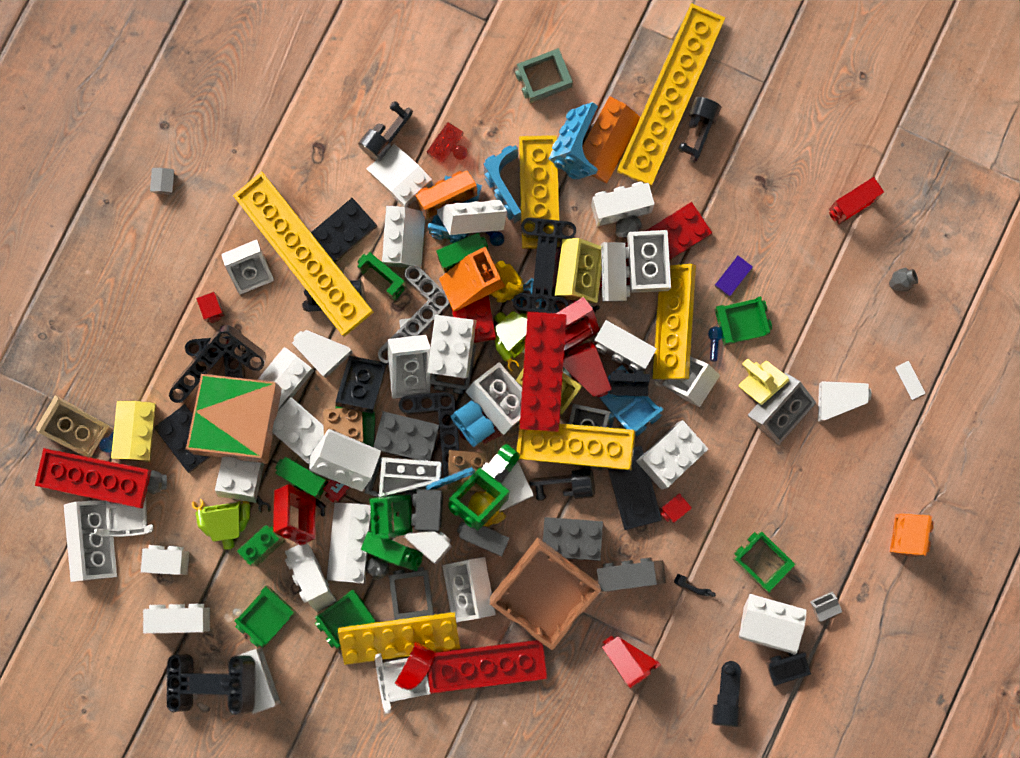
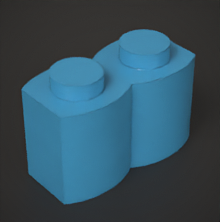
(473, 423)

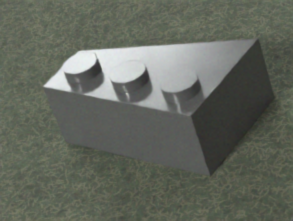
(631, 575)

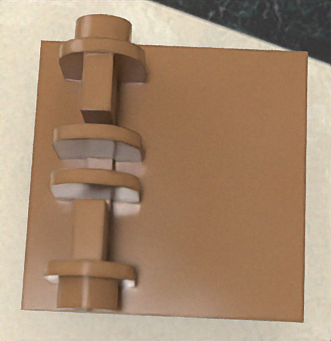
(344, 421)
(461, 461)

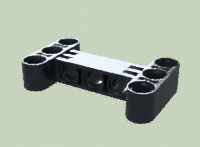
(544, 264)
(237, 684)

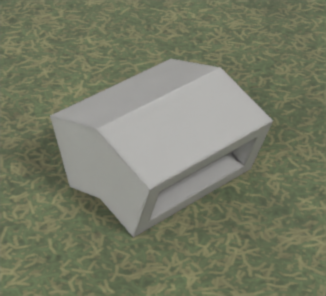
(162, 181)
(826, 606)

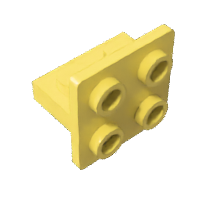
(762, 381)

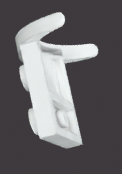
(125, 521)
(387, 674)

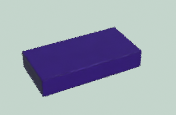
(733, 276)

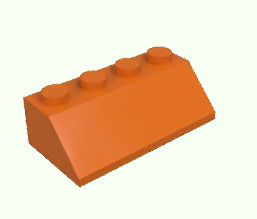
(610, 137)

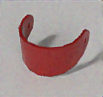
(416, 667)

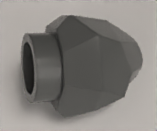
(627, 225)
(903, 279)
(157, 482)
(377, 567)

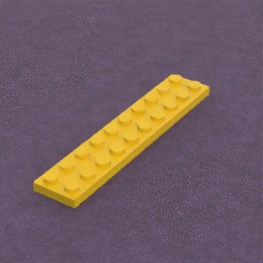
(671, 94)
(303, 254)

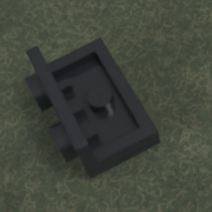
(629, 383)
(788, 668)

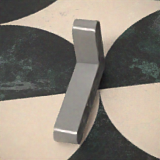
(430, 305)

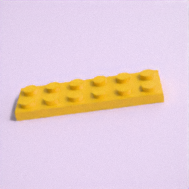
(538, 184)
(675, 325)
(579, 446)
(398, 637)

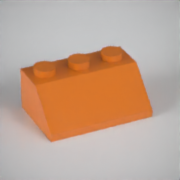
(445, 192)

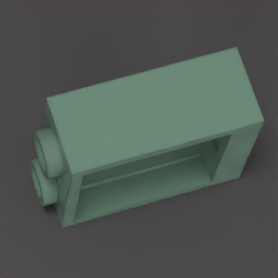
(566, 81)

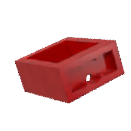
(855, 200)
(583, 329)
(306, 508)

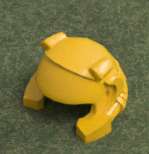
(512, 281)
(480, 502)

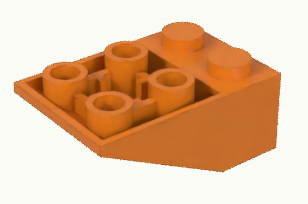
(471, 279)
(911, 534)

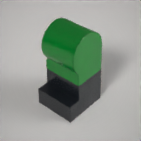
(502, 463)

